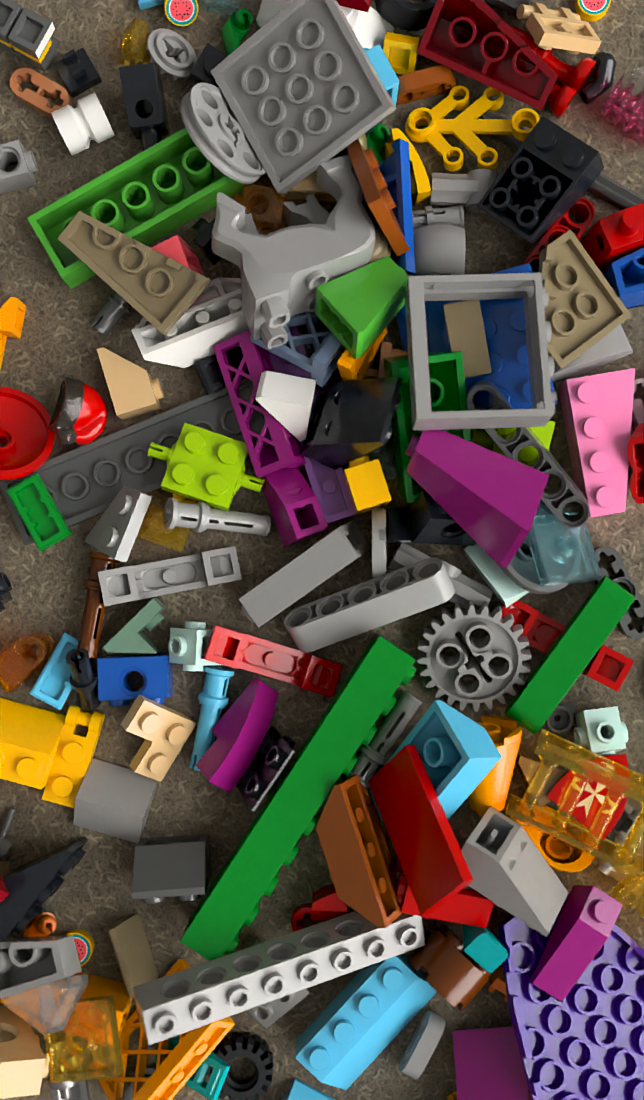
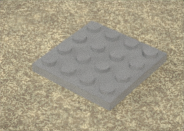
(302, 89)

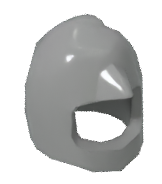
(439, 249)

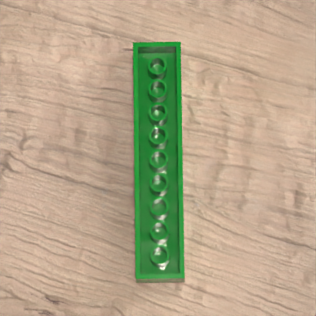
(296, 799)

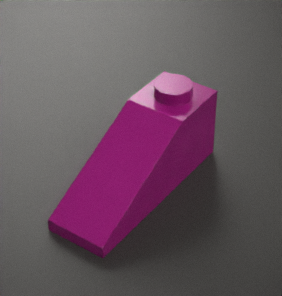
(575, 940)

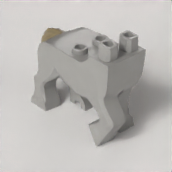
(289, 264)

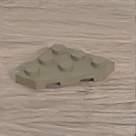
(579, 301)

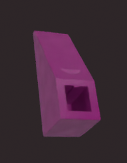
(291, 502)

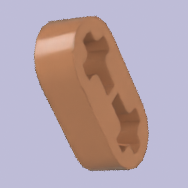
(44, 88)

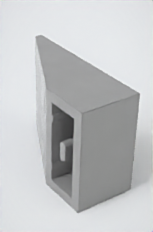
(513, 871)

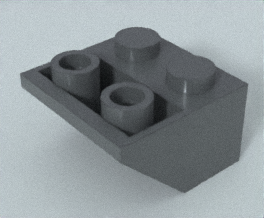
(171, 868)

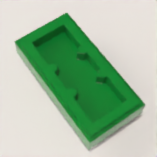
(39, 512)

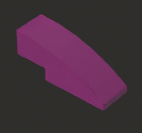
(239, 735)

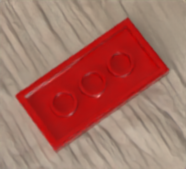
(419, 830)

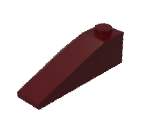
(485, 48)

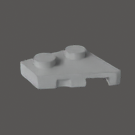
(120, 524)

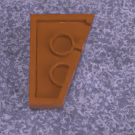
(377, 194)

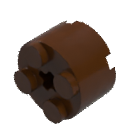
(449, 967)

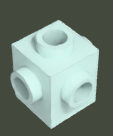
(189, 646)
(601, 730)

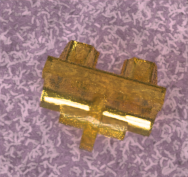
(154, 530)

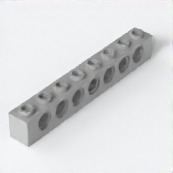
(269, 972)

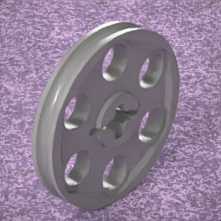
(219, 133)

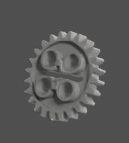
(499, 642)

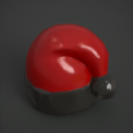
(78, 413)

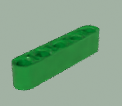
(569, 654)

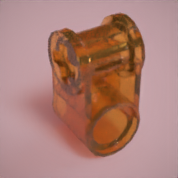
(19, 663)

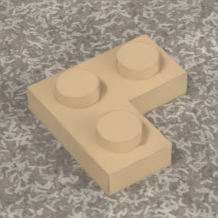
(163, 732)

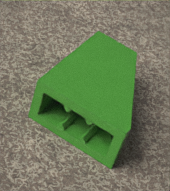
(362, 303)

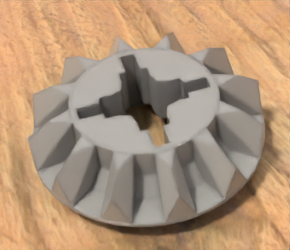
(171, 43)

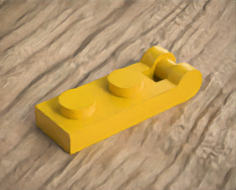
(73, 756)

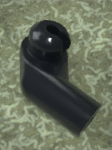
(603, 77)

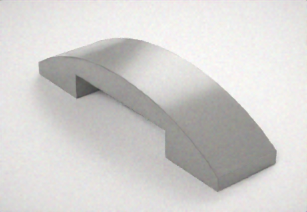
(169, 576)

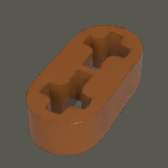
(425, 84)

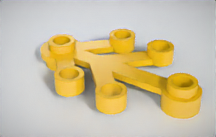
(467, 125)

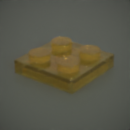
(88, 1043)

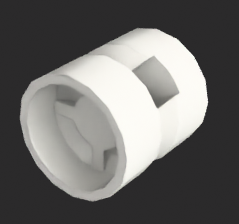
(83, 124)

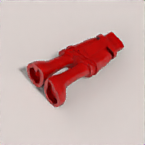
(570, 76)

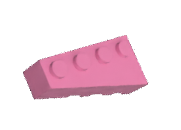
(598, 434)

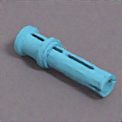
(212, 701)

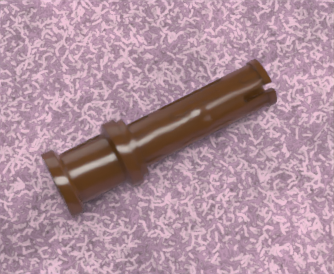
(94, 607)

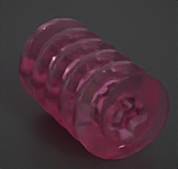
(626, 108)

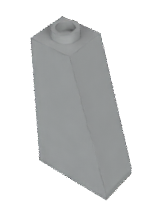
(304, 573)

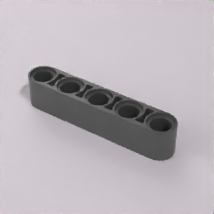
(512, 443)

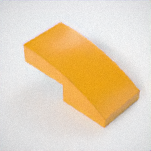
(11, 322)

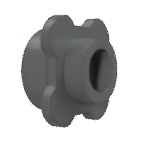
(565, 724)

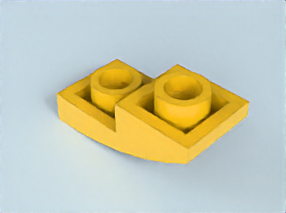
(419, 180)

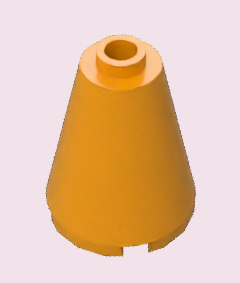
(495, 786)

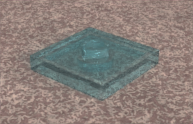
(562, 552)

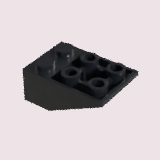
(542, 181)
(351, 420)
(33, 884)

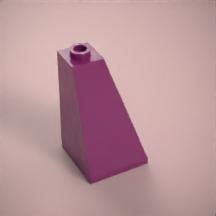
(478, 489)

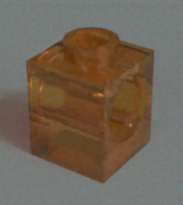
(273, 218)

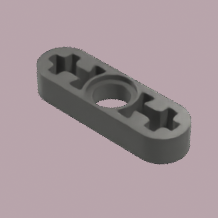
(625, 578)

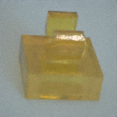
(135, 43)

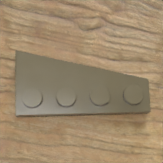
(140, 275)

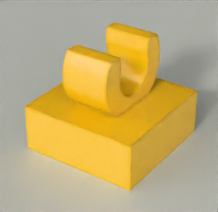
(401, 52)

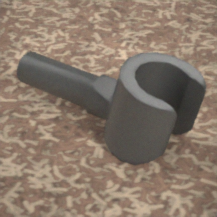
(5, 844)

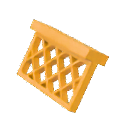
(171, 1070)

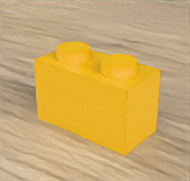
(366, 484)

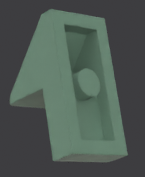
(132, 638)

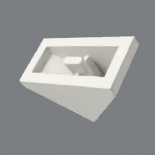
(287, 400)

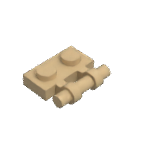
(558, 29)

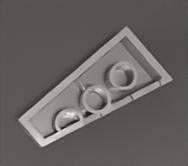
(35, 962)

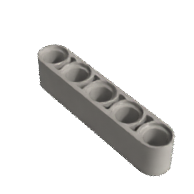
(370, 605)

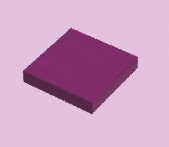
(489, 1065)

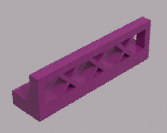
(257, 361)

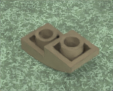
(468, 335)

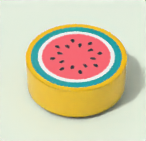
(591, 9)
(181, 11)
(84, 944)

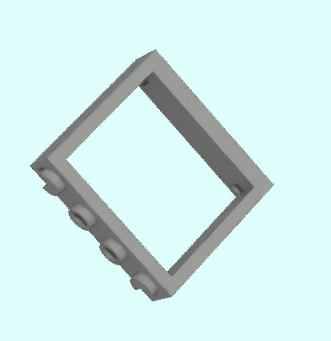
(538, 334)

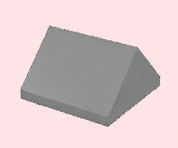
(114, 800)

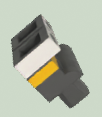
(27, 35)

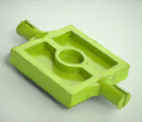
(205, 467)

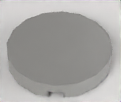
(378, 542)

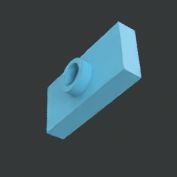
(54, 681)

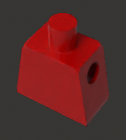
(619, 232)

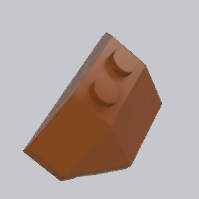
(358, 853)

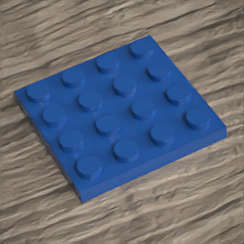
(505, 342)

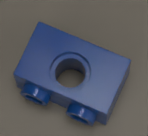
(114, 674)

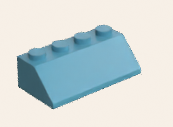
(453, 753)
(362, 1020)

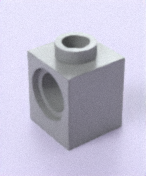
(23, 174)

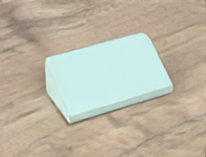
(494, 576)

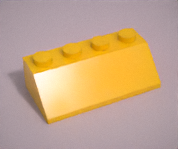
(28, 742)

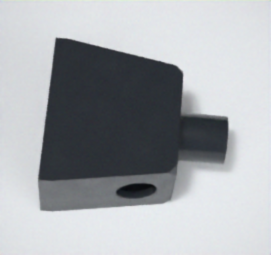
(144, 96)

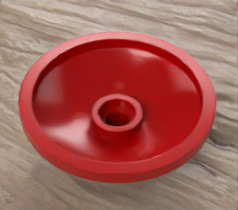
(24, 433)

